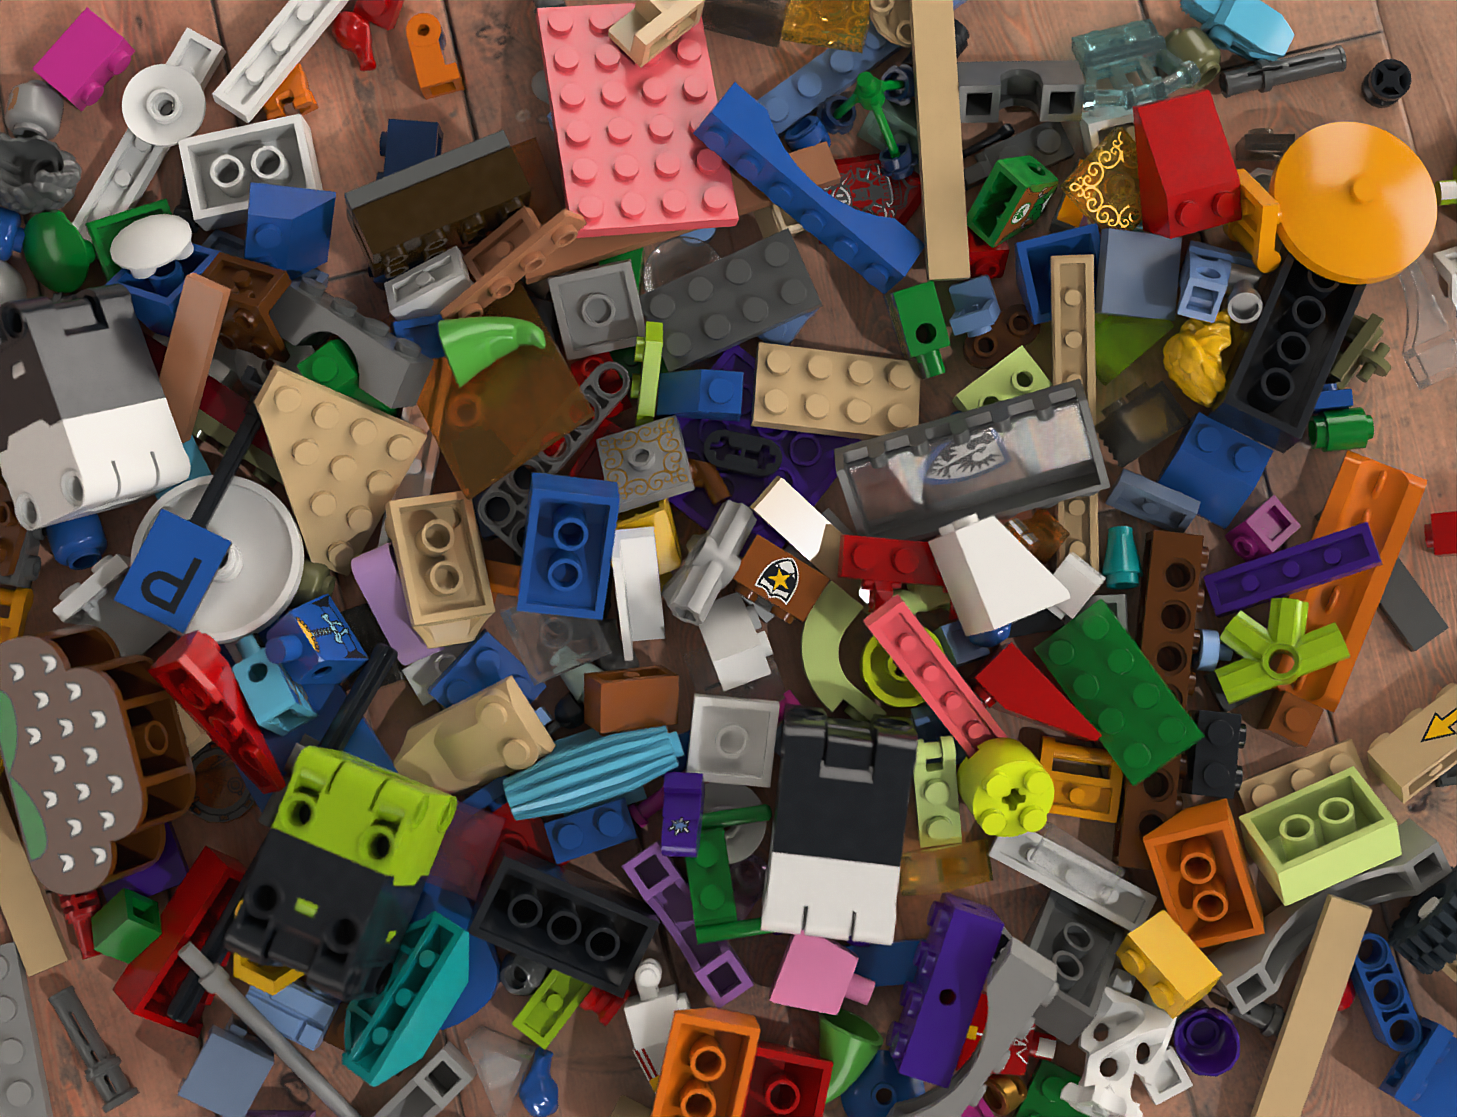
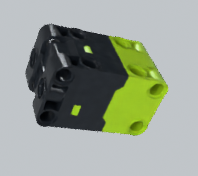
(341, 873)

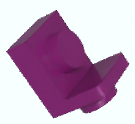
(1262, 530)

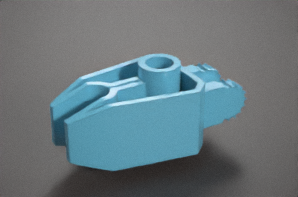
(1242, 27)

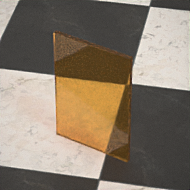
(505, 409)

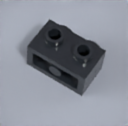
(1214, 758)

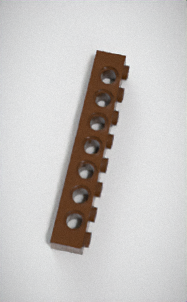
(1151, 635)

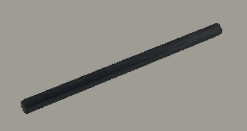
(335, 738)

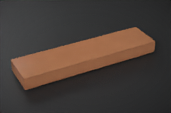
(192, 348)

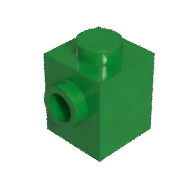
(126, 926)

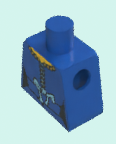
(315, 644)

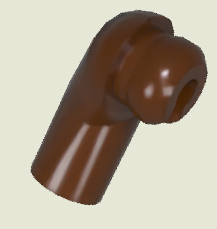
(707, 477)

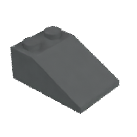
(1084, 953)

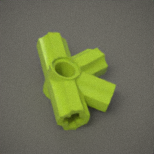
(1283, 636)

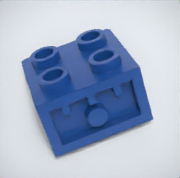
(1427, 1075)

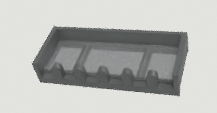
(976, 461)

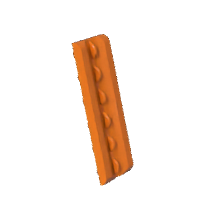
(1360, 494)

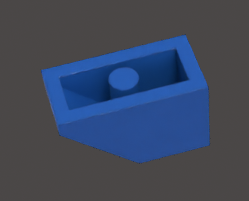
(701, 394)

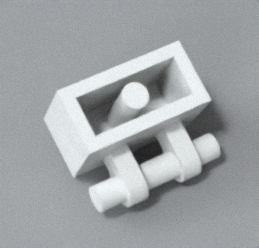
(653, 1008)

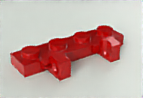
(887, 564)

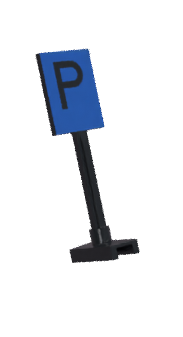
(181, 554)

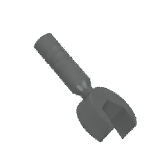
(271, 809)

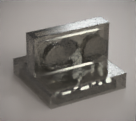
(747, 19)

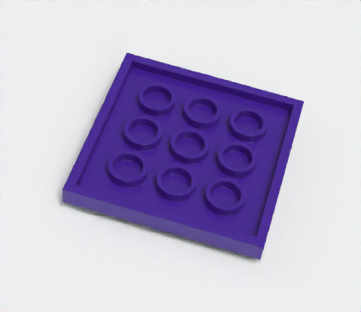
(805, 464)

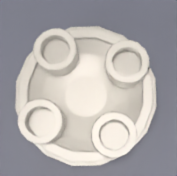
(152, 244)

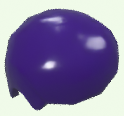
(1206, 1041)

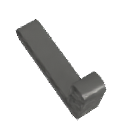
(517, 497)

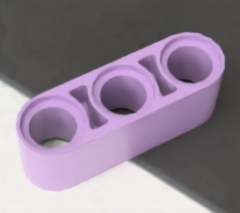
(382, 588)

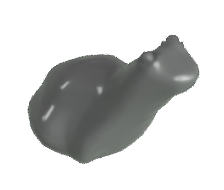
(616, 659)
(521, 974)

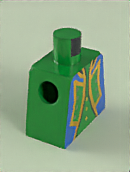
(908, 311)

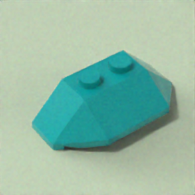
(400, 1023)

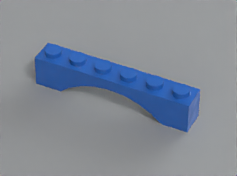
(745, 138)

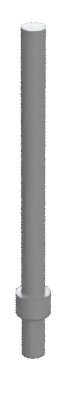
(216, 981)

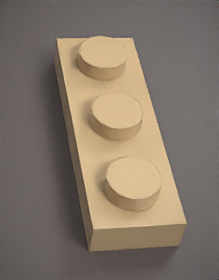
(1297, 774)

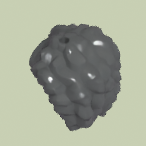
(36, 174)

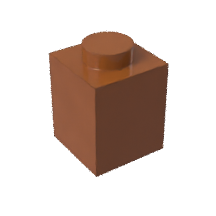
(1290, 719)

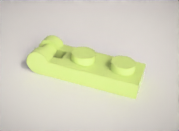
(937, 793)

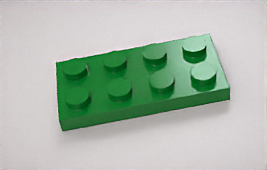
(1118, 692)

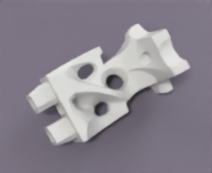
(1128, 1026)

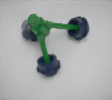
(896, 86)

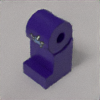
(682, 814)

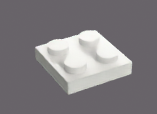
(732, 739)

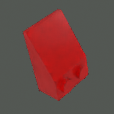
(1184, 166)
(1018, 688)

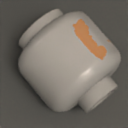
(34, 110)

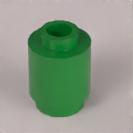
(1340, 429)

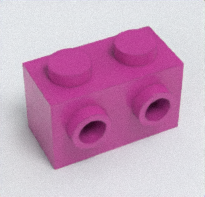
(84, 60)

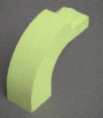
(820, 654)

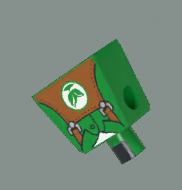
(1019, 189)

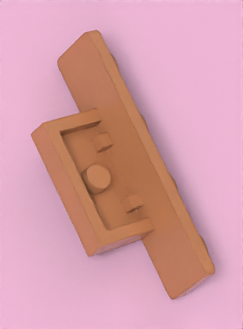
(508, 255)

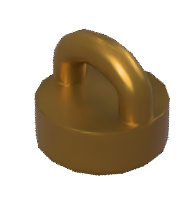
(1004, 1093)

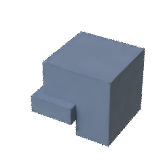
(228, 1070)

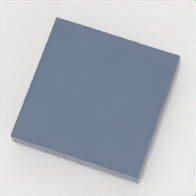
(1137, 274)

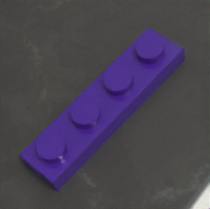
(1292, 570)

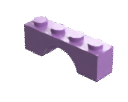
(669, 896)

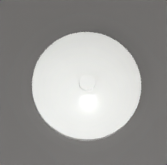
(260, 567)

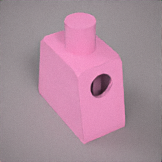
(818, 976)

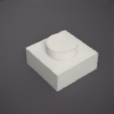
(1170, 1078)

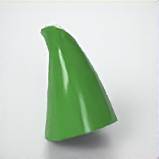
(479, 341)
(849, 1044)

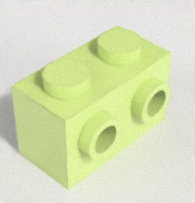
(1007, 379)

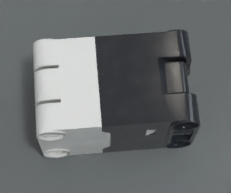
(82, 408)
(838, 825)

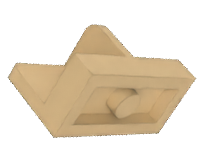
(654, 27)

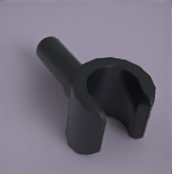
(184, 209)

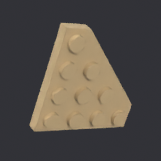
(334, 461)

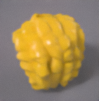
(1202, 355)

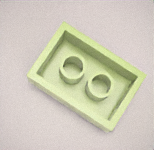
(1320, 835)

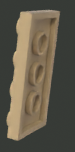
(833, 392)

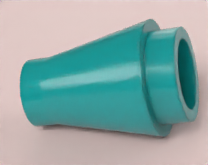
(1121, 560)

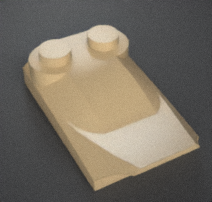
(440, 566)
(475, 741)

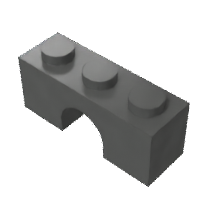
(1047, 87)

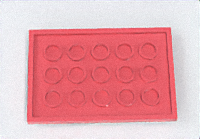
(630, 129)

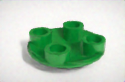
(57, 251)

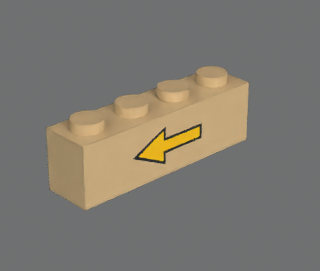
(1419, 748)

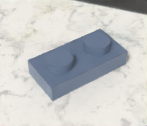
(1152, 502)

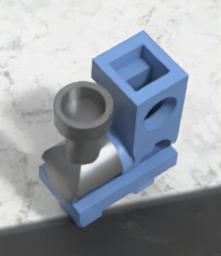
(1216, 274)

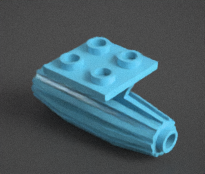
(592, 771)

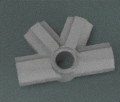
(709, 564)

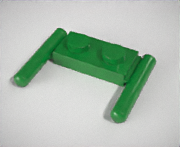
(711, 878)

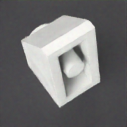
(1079, 580)

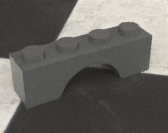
(388, 365)

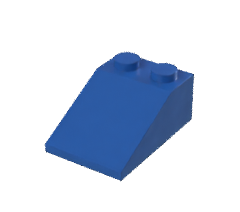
(567, 545)

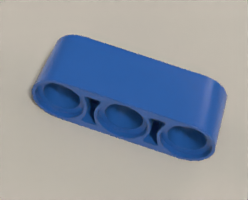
(1394, 1005)

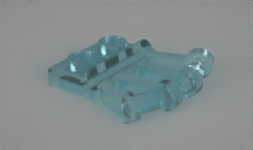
(1124, 50)

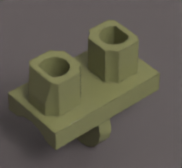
(1363, 336)

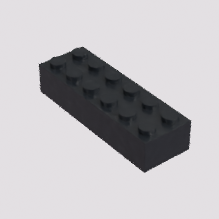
(1286, 355)

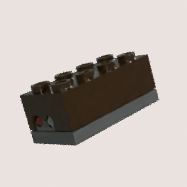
(437, 204)

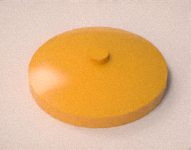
(1353, 203)

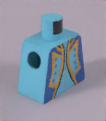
(269, 690)

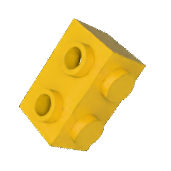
(1168, 964)

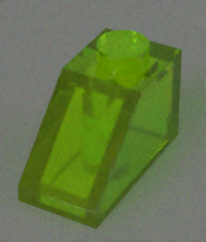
(1122, 341)

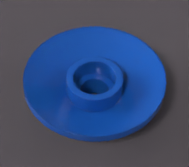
(880, 1073)

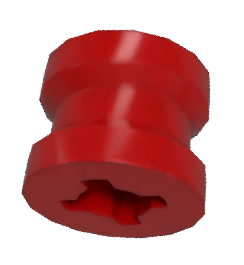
(603, 1004)

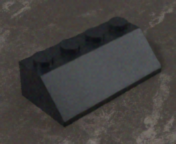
(562, 920)

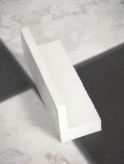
(637, 587)

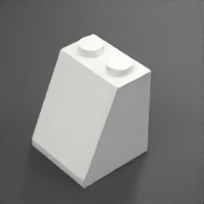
(991, 575)

